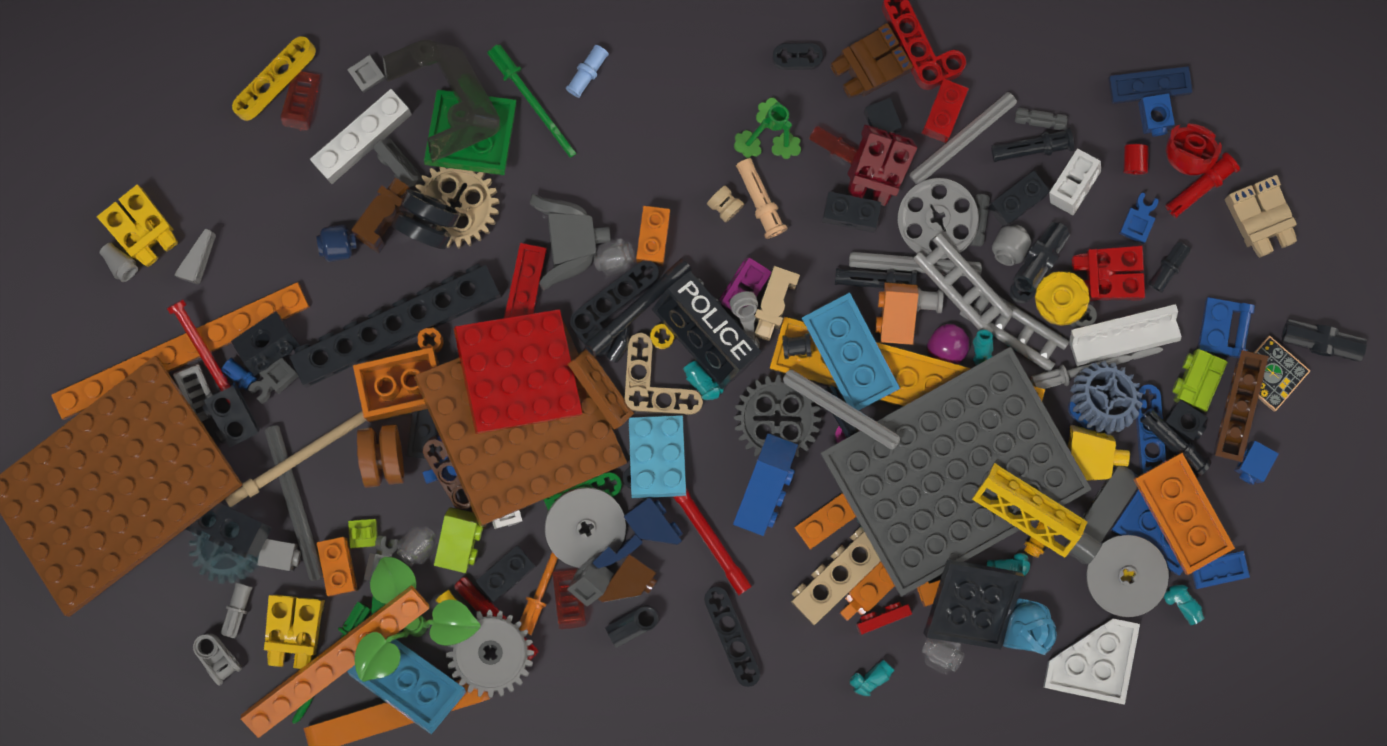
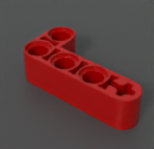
(918, 38)

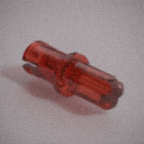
(833, 144)

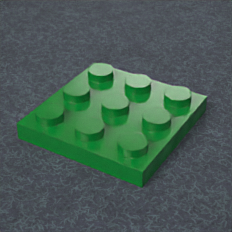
(485, 156)

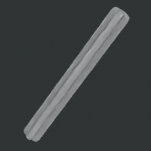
(963, 138)
(901, 263)
(841, 409)

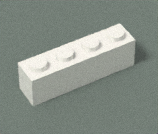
(361, 136)

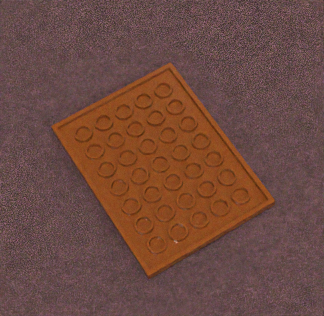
(113, 486)

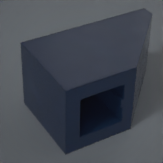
(651, 525)

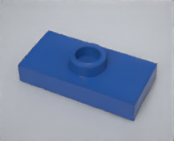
(1222, 570)

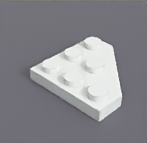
(1097, 663)

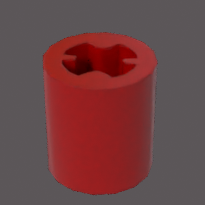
(1136, 159)

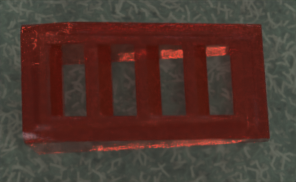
(297, 116)
(567, 622)

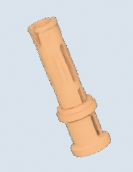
(765, 210)

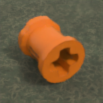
(431, 332)

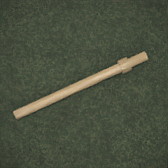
(251, 486)

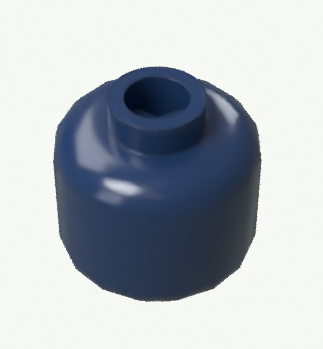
(335, 243)

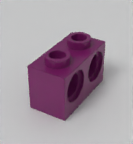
(748, 278)

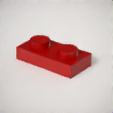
(894, 612)

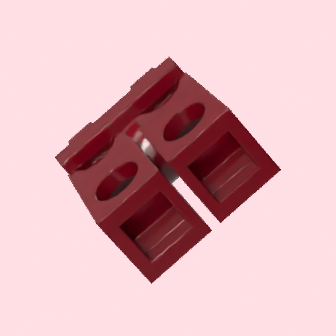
(880, 164)

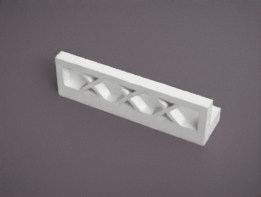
(1125, 335)

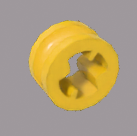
(655, 341)

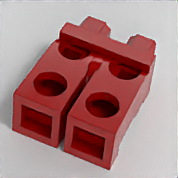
(1102, 271)

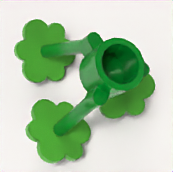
(775, 117)

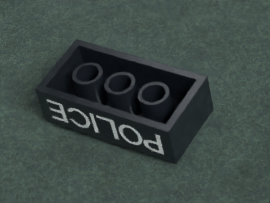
(706, 329)

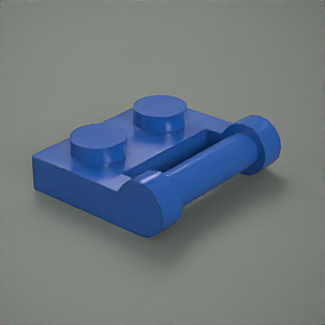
(1217, 324)

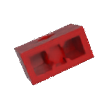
(945, 110)

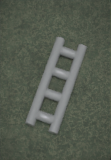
(962, 267)
(1019, 344)

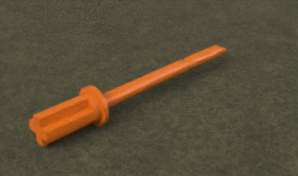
(534, 605)

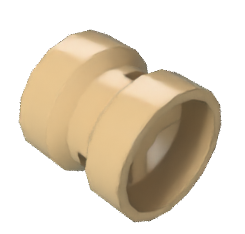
(730, 208)

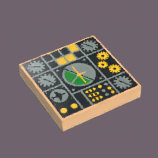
(1281, 374)

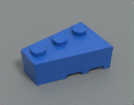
(766, 485)

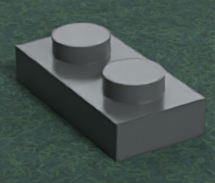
(392, 156)

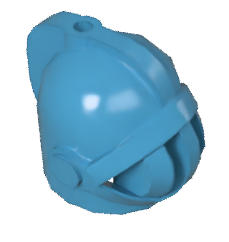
(1030, 628)

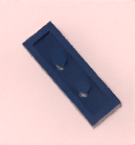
(1151, 83)

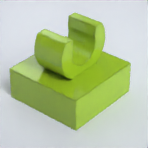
(363, 533)

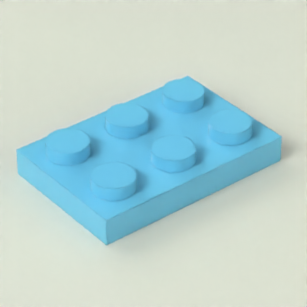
(657, 456)

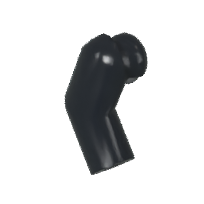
(619, 345)

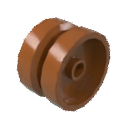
(376, 456)

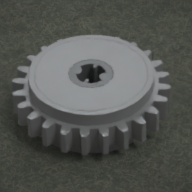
(510, 656)

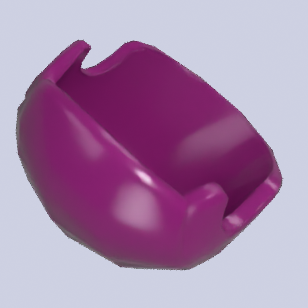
(949, 344)

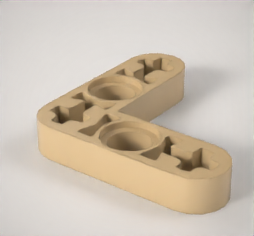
(643, 385)

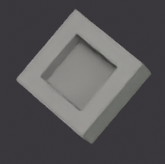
(366, 74)

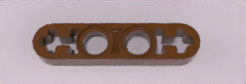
(450, 486)

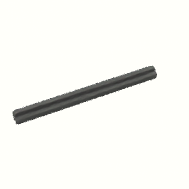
(295, 505)

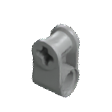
(216, 659)

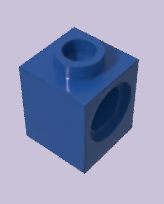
(1156, 103)
(1256, 463)

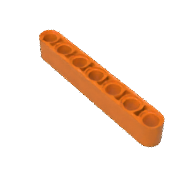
(371, 722)

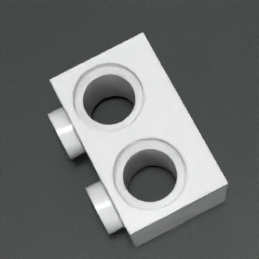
(1075, 181)

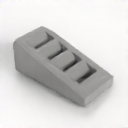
(196, 260)
(179, 375)

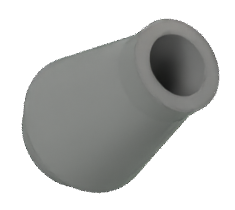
(119, 263)

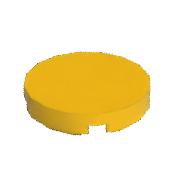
(1062, 298)

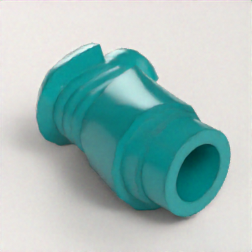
(983, 346)
(702, 381)
(1019, 563)
(1185, 602)
(875, 677)

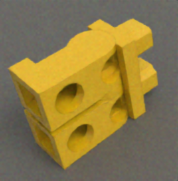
(143, 234)
(288, 637)

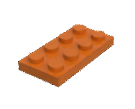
(1184, 513)

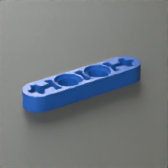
(1144, 436)

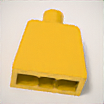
(1095, 453)

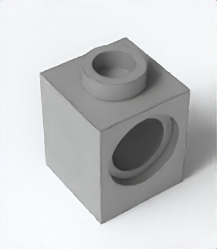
(279, 555)

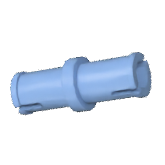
(587, 71)

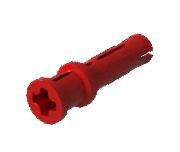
(1210, 179)

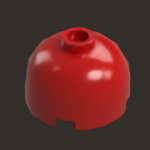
(1192, 149)

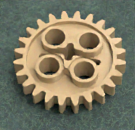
(478, 214)

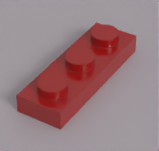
(525, 280)

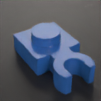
(1138, 222)

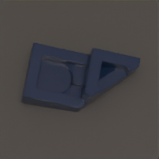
(609, 557)

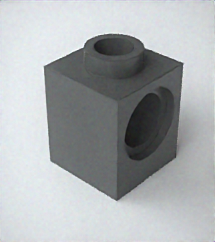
(589, 582)

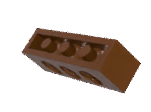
(1240, 405)

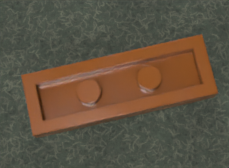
(600, 388)

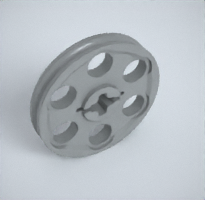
(942, 206)

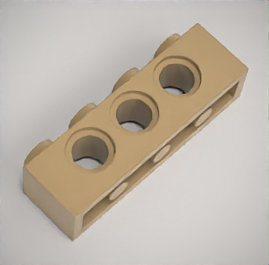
(816, 609)

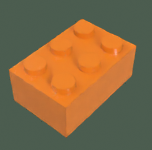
(389, 384)

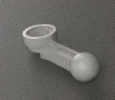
(747, 313)

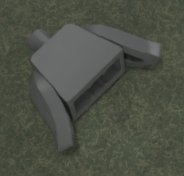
(570, 238)

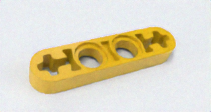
(271, 76)

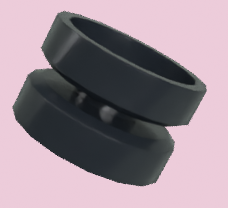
(425, 219)

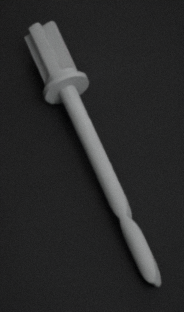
(1061, 375)

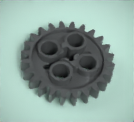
(777, 393)

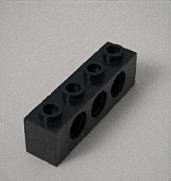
(251, 532)

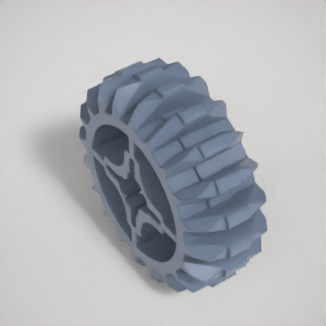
(1093, 401)

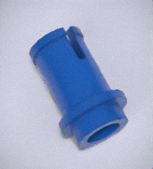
(238, 374)

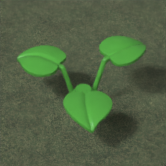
(450, 623)

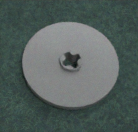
(586, 506)
(1147, 583)

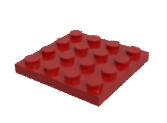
(517, 371)

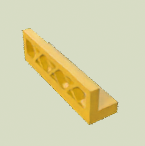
(1033, 506)

